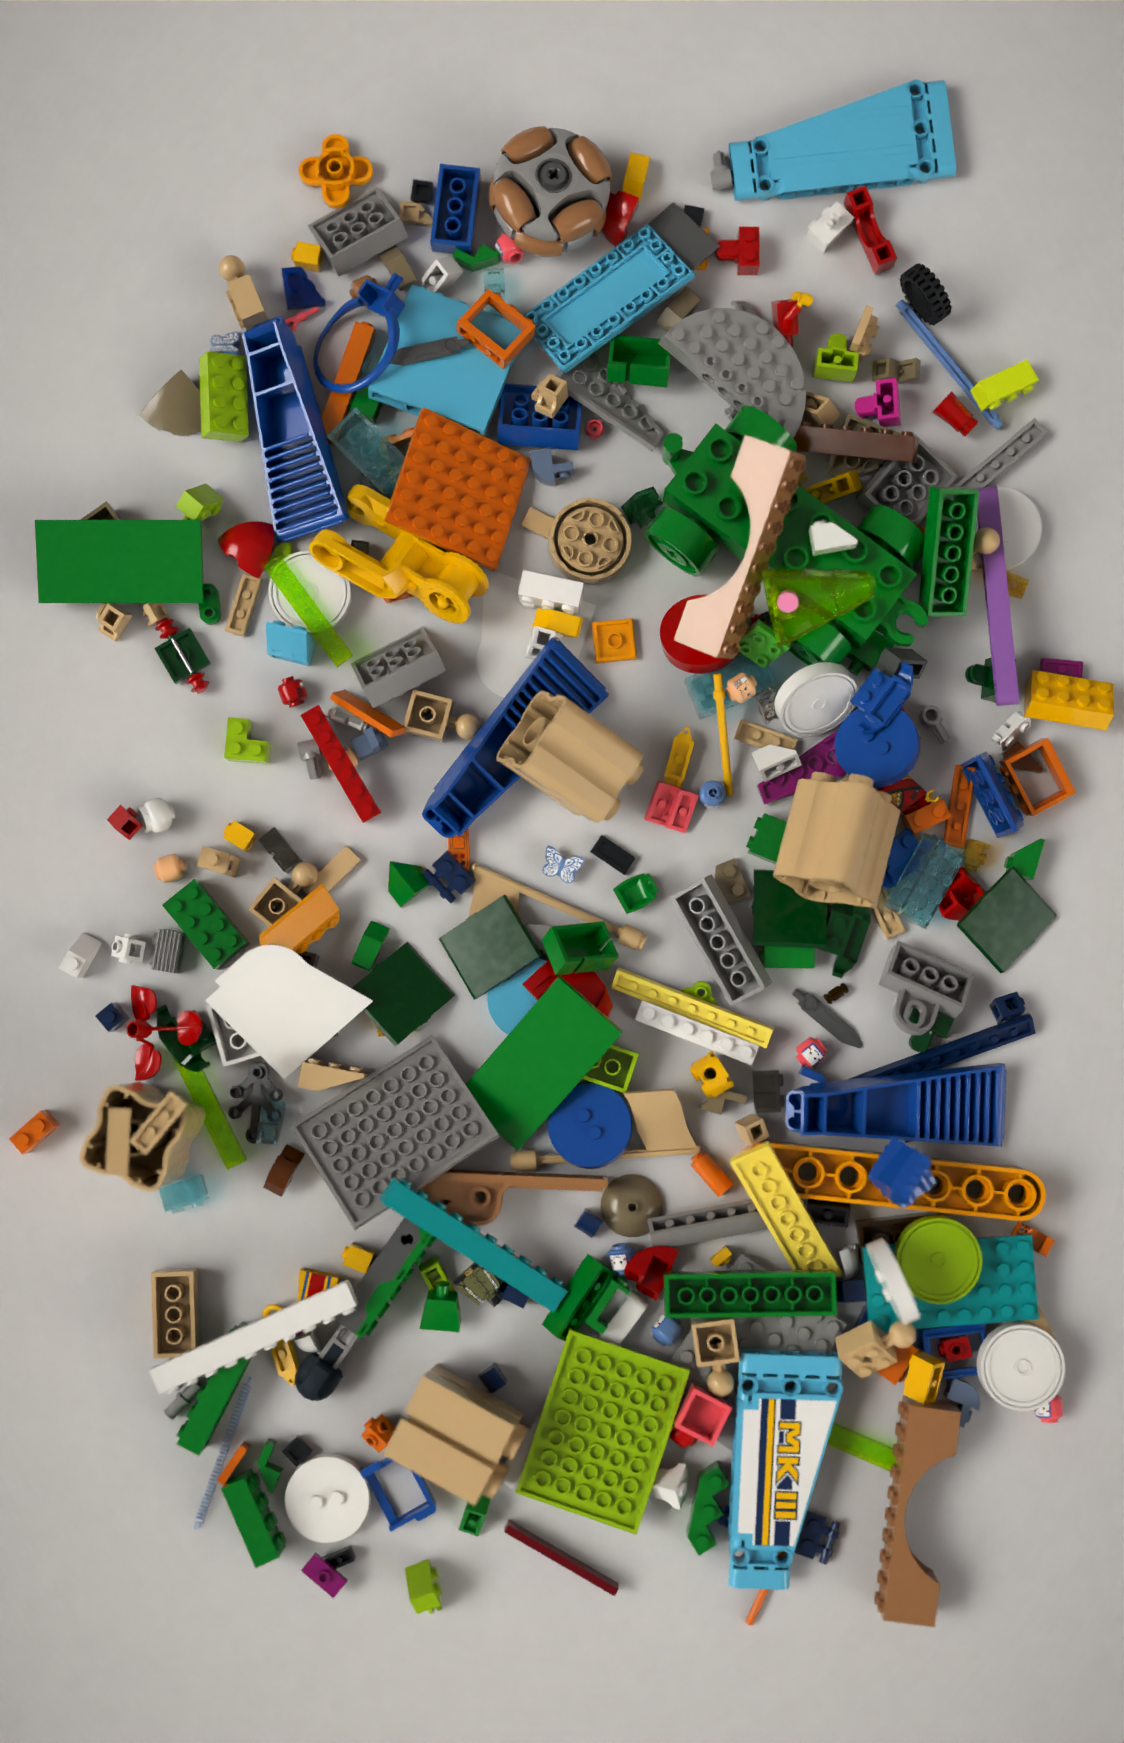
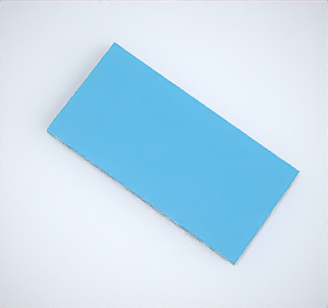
(607, 298)

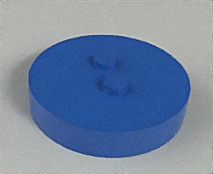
(882, 755)
(590, 1126)

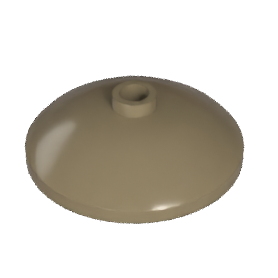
(628, 1190)

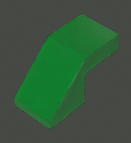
(484, 258)
(370, 946)
(269, 1471)

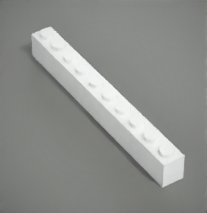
(254, 1336)

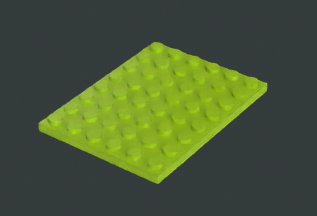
(602, 1431)

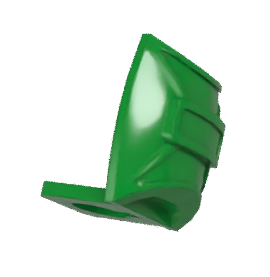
(636, 892)

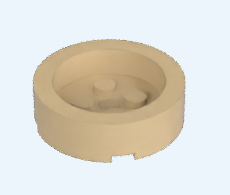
(583, 561)

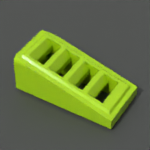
(429, 1265)

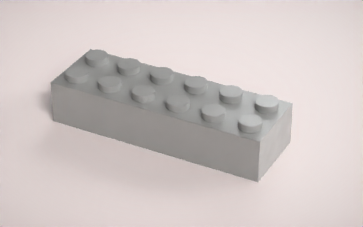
(721, 940)

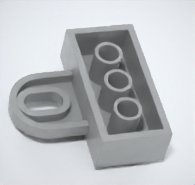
(925, 985)

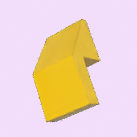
(636, 174)
(561, 622)

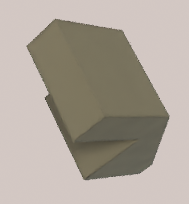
(396, 262)
(679, 308)
(903, 371)
(716, 1105)

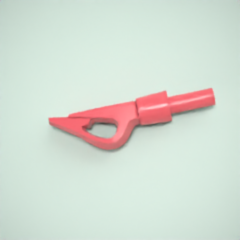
(300, 317)

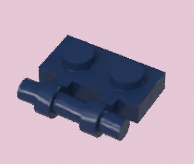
(455, 874)
(810, 1536)

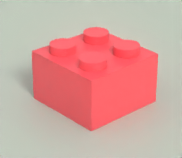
(702, 1414)

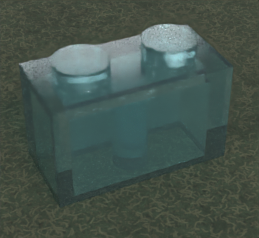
(184, 1193)

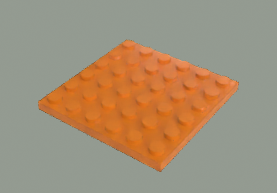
(458, 489)

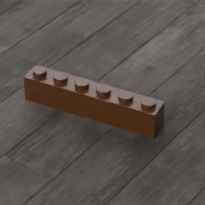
(857, 443)

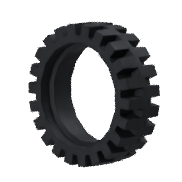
(925, 294)

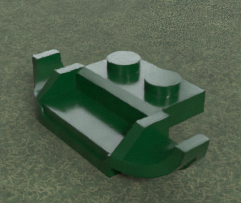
(846, 937)
(185, 1055)

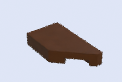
(1025, 763)

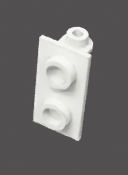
(345, 717)
(1018, 725)

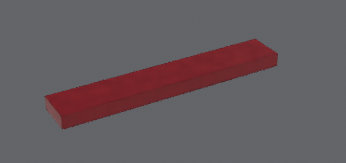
(561, 1557)

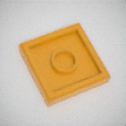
(614, 640)

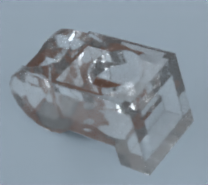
(766, 704)

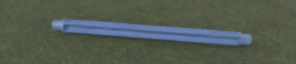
(945, 359)

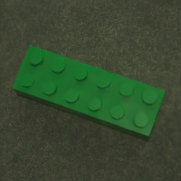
(948, 550)
(212, 1403)

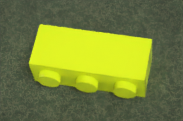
(1004, 386)

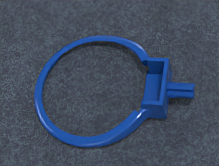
(382, 302)

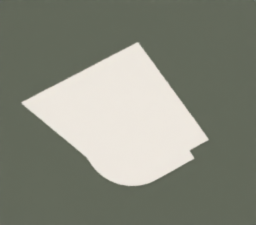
(508, 633)
(283, 1005)

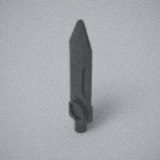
(429, 351)
(827, 1018)

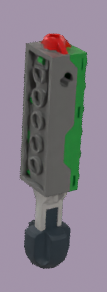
(320, 1372)

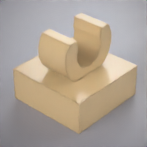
(155, 612)

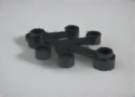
(256, 1098)

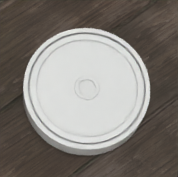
(1019, 525)
(324, 586)
(815, 699)
(892, 1281)
(1020, 1366)
(327, 1498)

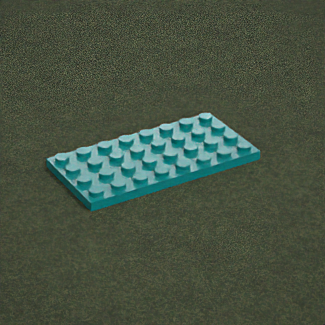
(1001, 1294)

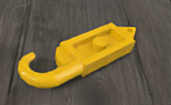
(679, 759)
(283, 1353)

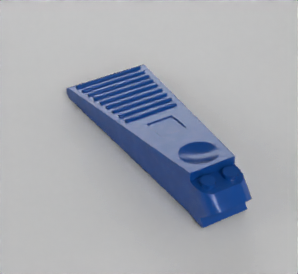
(292, 436)
(476, 775)
(923, 1106)

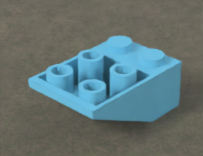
(289, 643)

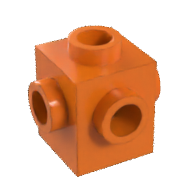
(378, 1432)

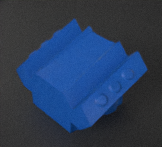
(901, 1173)

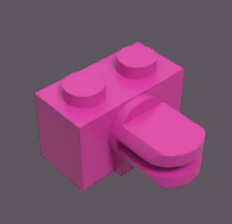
(883, 403)

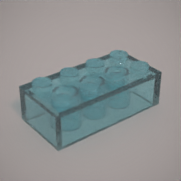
(368, 451)
(702, 685)
(925, 881)

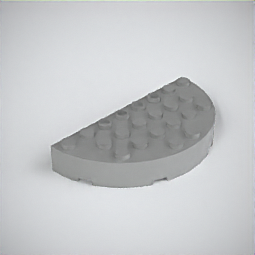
(742, 362)

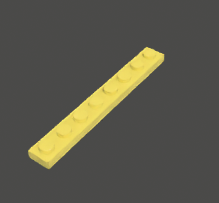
(692, 1007)

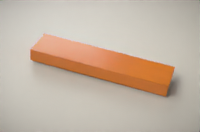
(367, 713)
(959, 809)

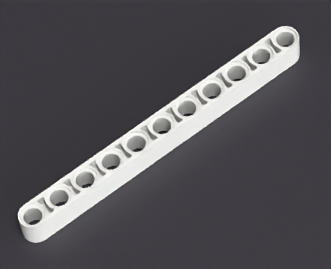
(617, 1329)

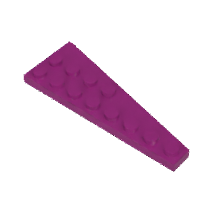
(817, 759)

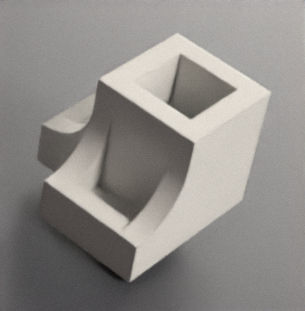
(539, 639)
(672, 1485)

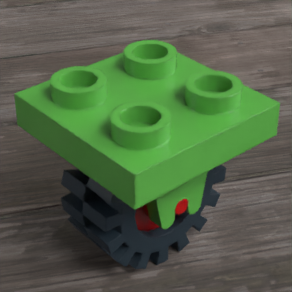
(760, 643)

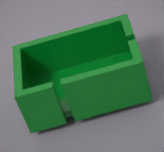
(638, 361)
(578, 948)

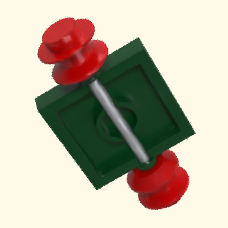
(182, 655)

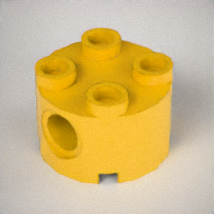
(708, 1064)

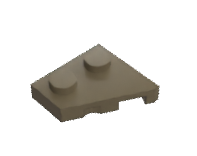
(731, 881)

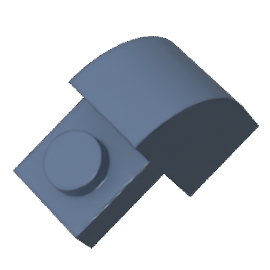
(546, 471)
(369, 743)
(965, 1395)

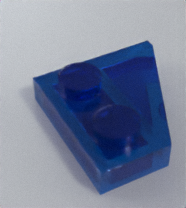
(299, 290)

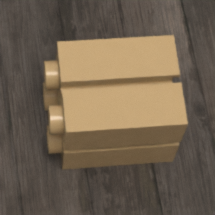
(457, 1435)

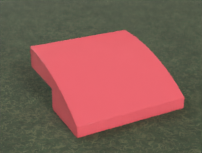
(671, 806)

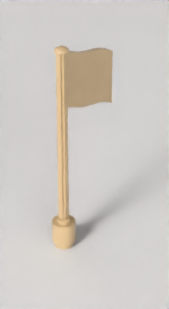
(491, 886)
(657, 1120)

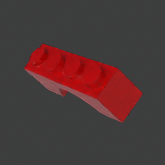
(876, 247)

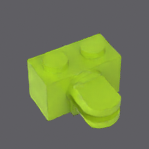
(835, 360)
(200, 503)
(423, 1587)

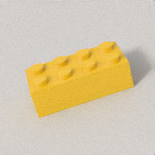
(1069, 700)

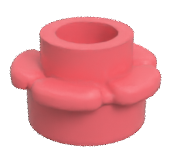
(594, 424)

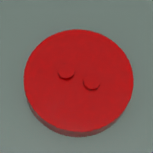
(681, 655)

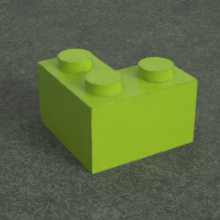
(240, 746)

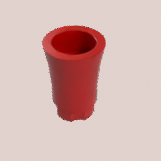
(955, 414)

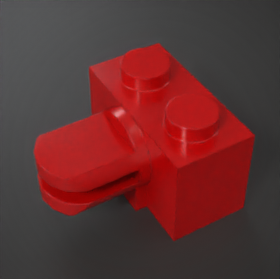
(742, 251)

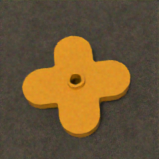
(349, 171)

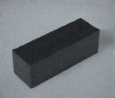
(341, 1557)

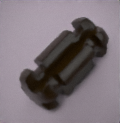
(836, 993)

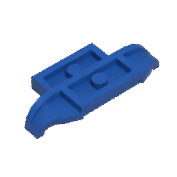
(882, 698)
(900, 854)

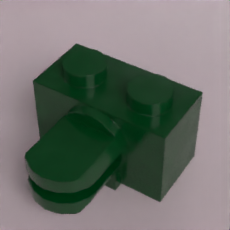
(982, 676)
(940, 1028)

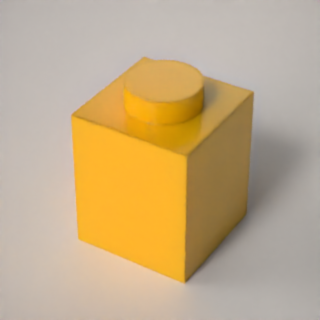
(307, 256)
(239, 835)
(357, 1257)

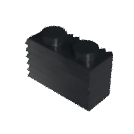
(829, 1212)

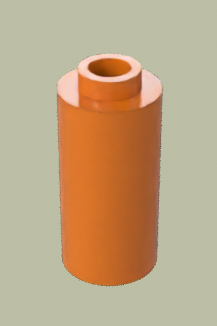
(711, 1173)

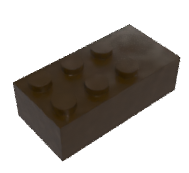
(886, 1227)

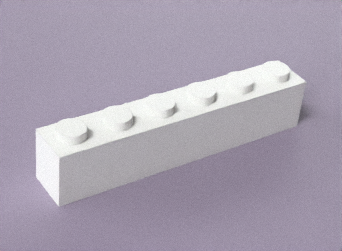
(696, 1032)

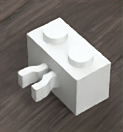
(829, 227)

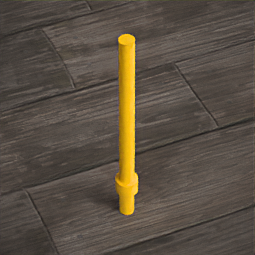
(719, 695)

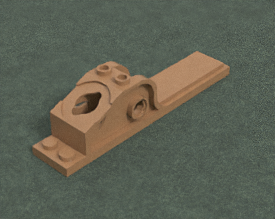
(461, 1187)

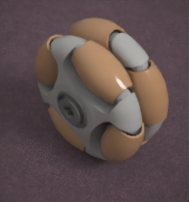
(550, 190)

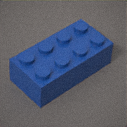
(455, 209)

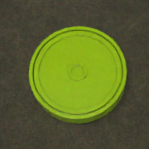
(938, 1259)

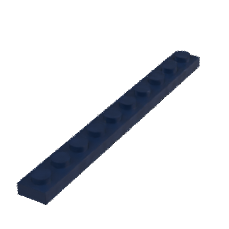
(959, 1048)

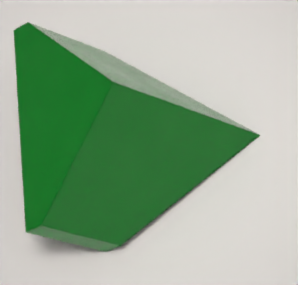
(405, 882)

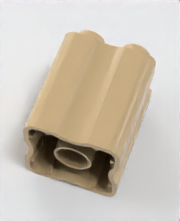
(571, 757)
(837, 840)
(170, 1154)

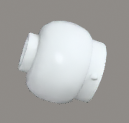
(156, 815)

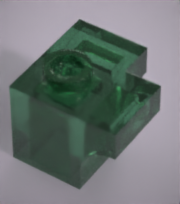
(642, 507)

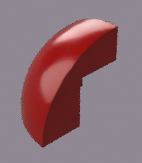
(619, 214)
(249, 545)
(961, 896)
(648, 1269)

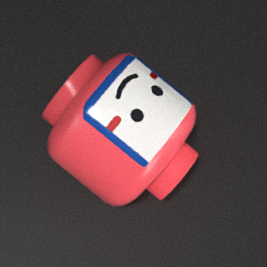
(508, 250)
(811, 1052)
(1051, 1411)

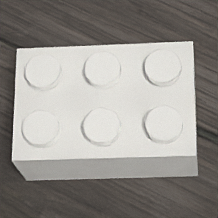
(550, 592)
(230, 1044)

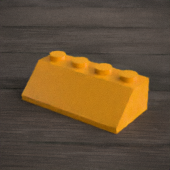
(303, 922)

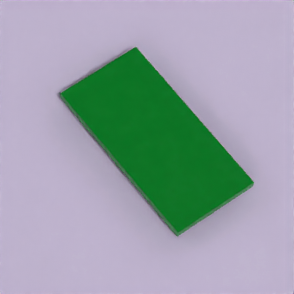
(119, 561)
(541, 1061)

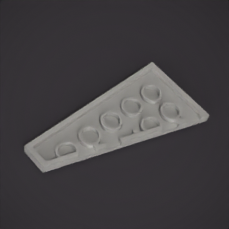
(610, 401)

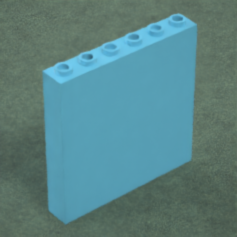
(454, 386)

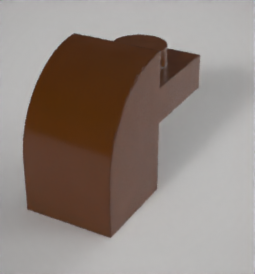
(283, 1170)

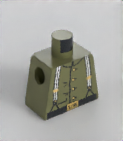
(479, 1285)

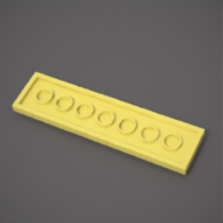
(783, 1209)

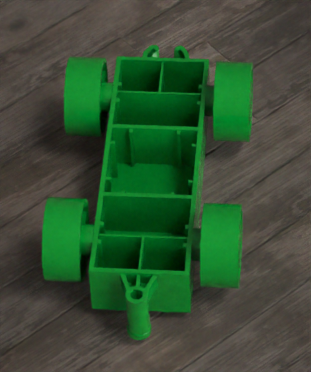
(713, 508)

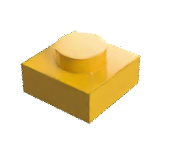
(721, 1257)

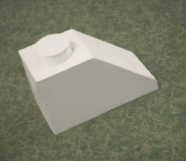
(441, 275)
(829, 538)
(775, 761)
(80, 956)

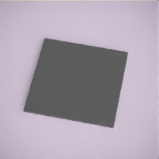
(684, 236)

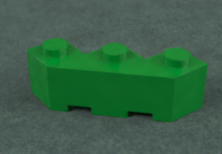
(705, 1507)

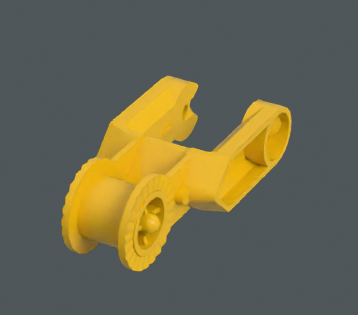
(410, 565)

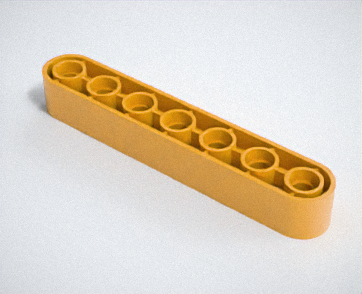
(948, 1198)

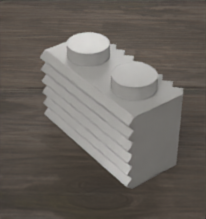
(168, 951)

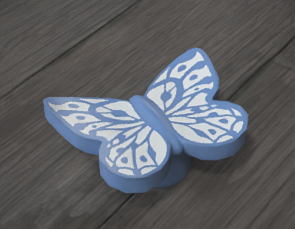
(226, 344)
(560, 865)

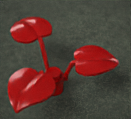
(146, 1058)

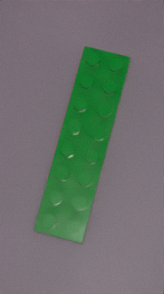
(750, 1293)

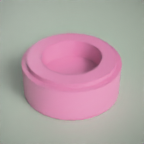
(787, 601)

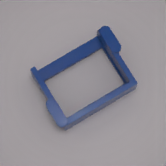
(923, 1336)
(417, 1513)

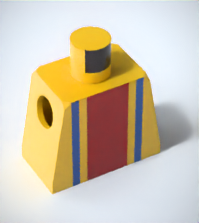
(314, 1281)

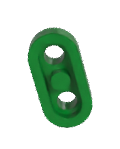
(210, 603)

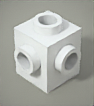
(128, 948)

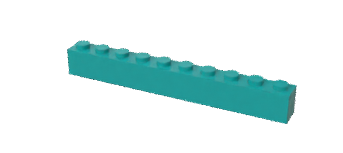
(473, 1244)

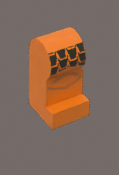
(1041, 1242)

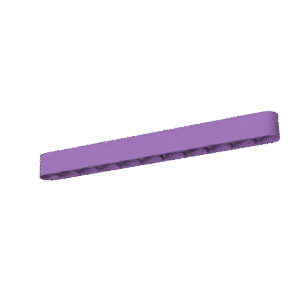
(998, 603)

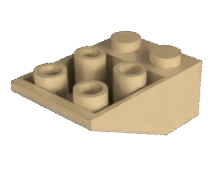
(319, 1076)

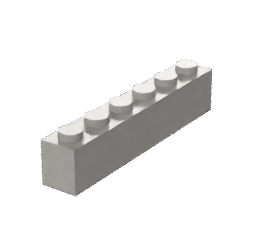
(705, 1224)

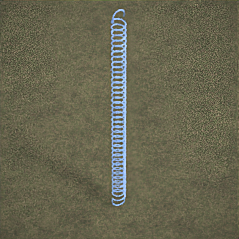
(222, 1453)

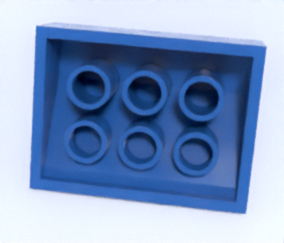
(525, 427)
(992, 795)

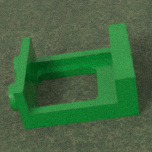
(593, 1317)

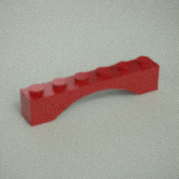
(340, 763)

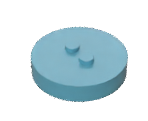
(510, 1000)

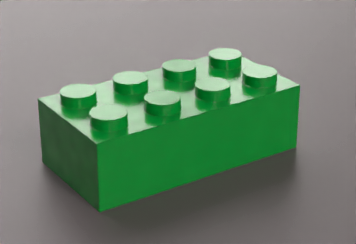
(206, 924)
(254, 1517)

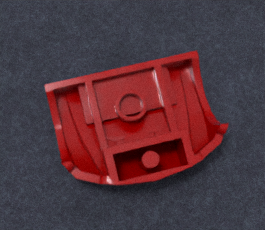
(586, 983)

